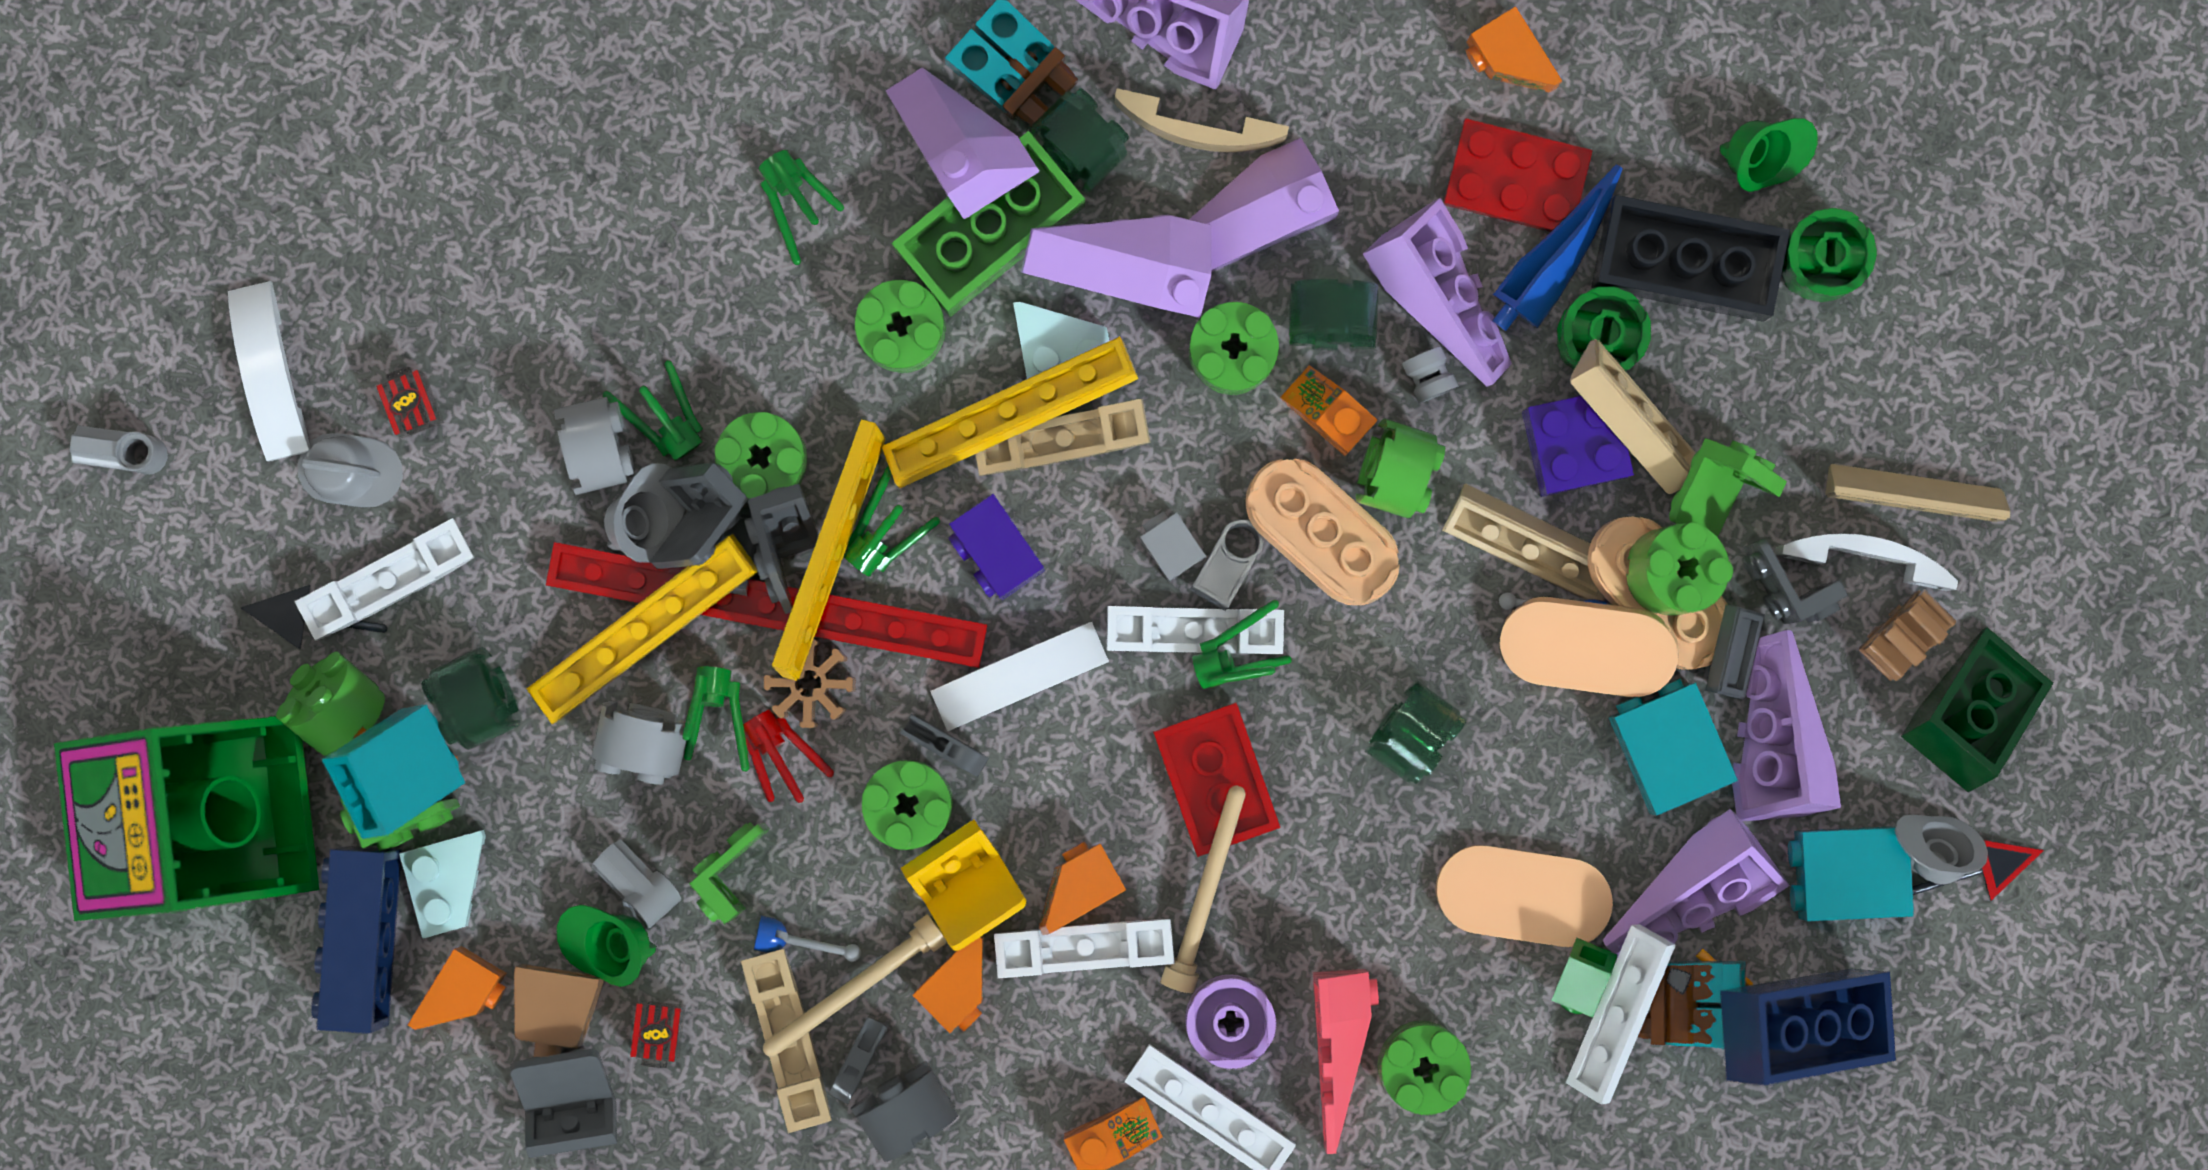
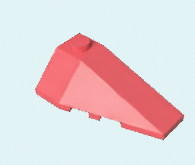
(1342, 1026)

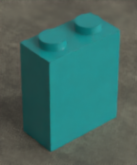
(1672, 747)
(394, 771)
(1850, 874)

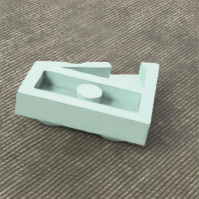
(1053, 337)
(443, 882)

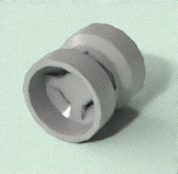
(1425, 366)

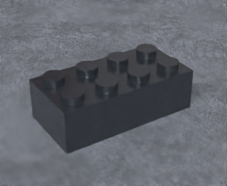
(1691, 258)

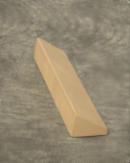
(1632, 417)
(1917, 493)
(1522, 541)

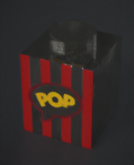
(409, 402)
(657, 1032)

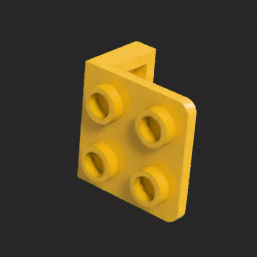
(965, 885)

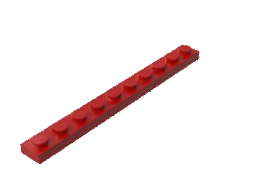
(841, 621)

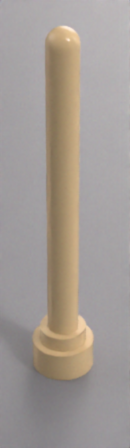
(923, 938)
(1182, 974)

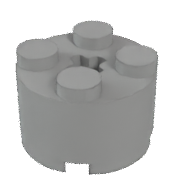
(593, 445)
(639, 741)

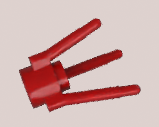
(764, 735)

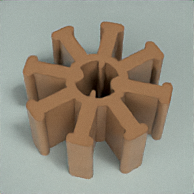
(1907, 635)
(818, 694)

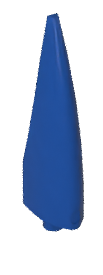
(1547, 269)

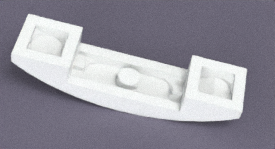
(266, 372)
(1919, 568)
(385, 581)
(1185, 628)
(1019, 676)
(1084, 947)

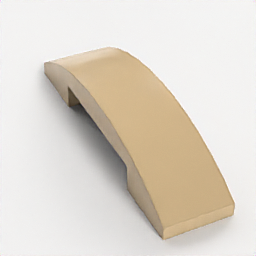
(1144, 108)
(1069, 438)
(796, 1067)

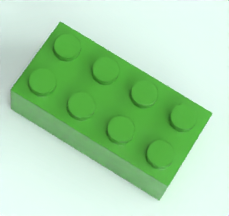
(964, 256)

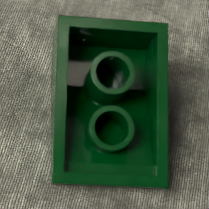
(1978, 711)

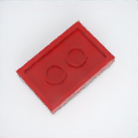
(1516, 176)
(1203, 763)

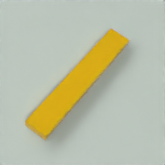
(1009, 412)
(829, 551)
(642, 630)

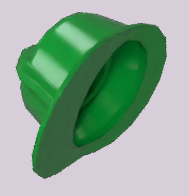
(1770, 152)
(604, 943)

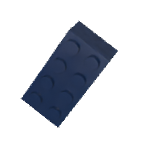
(357, 939)
(1807, 1026)

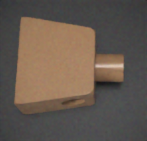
(553, 1007)

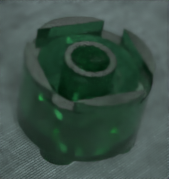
(1080, 138)
(1333, 314)
(471, 699)
(1414, 732)

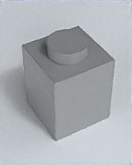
(1171, 545)

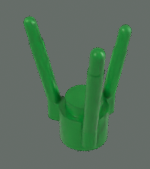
(783, 176)
(677, 436)
(868, 551)
(1217, 666)
(711, 689)

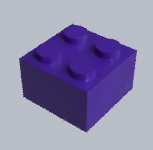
(1573, 447)
(996, 548)

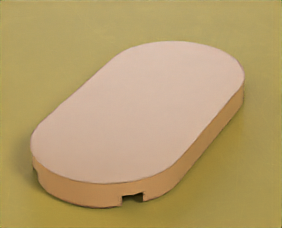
(1322, 531)
(1608, 568)
(1589, 647)
(1524, 895)

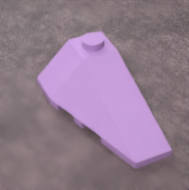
(1190, 33)
(962, 144)
(1267, 204)
(1141, 260)
(1427, 276)
(1785, 749)
(1709, 876)

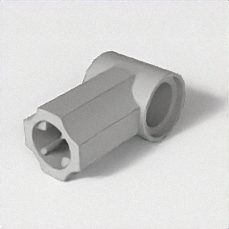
(116, 450)
(643, 892)

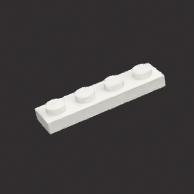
(1620, 1014)
(1209, 1111)

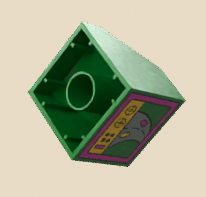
(185, 817)

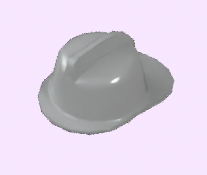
(350, 470)
(642, 515)
(1941, 847)

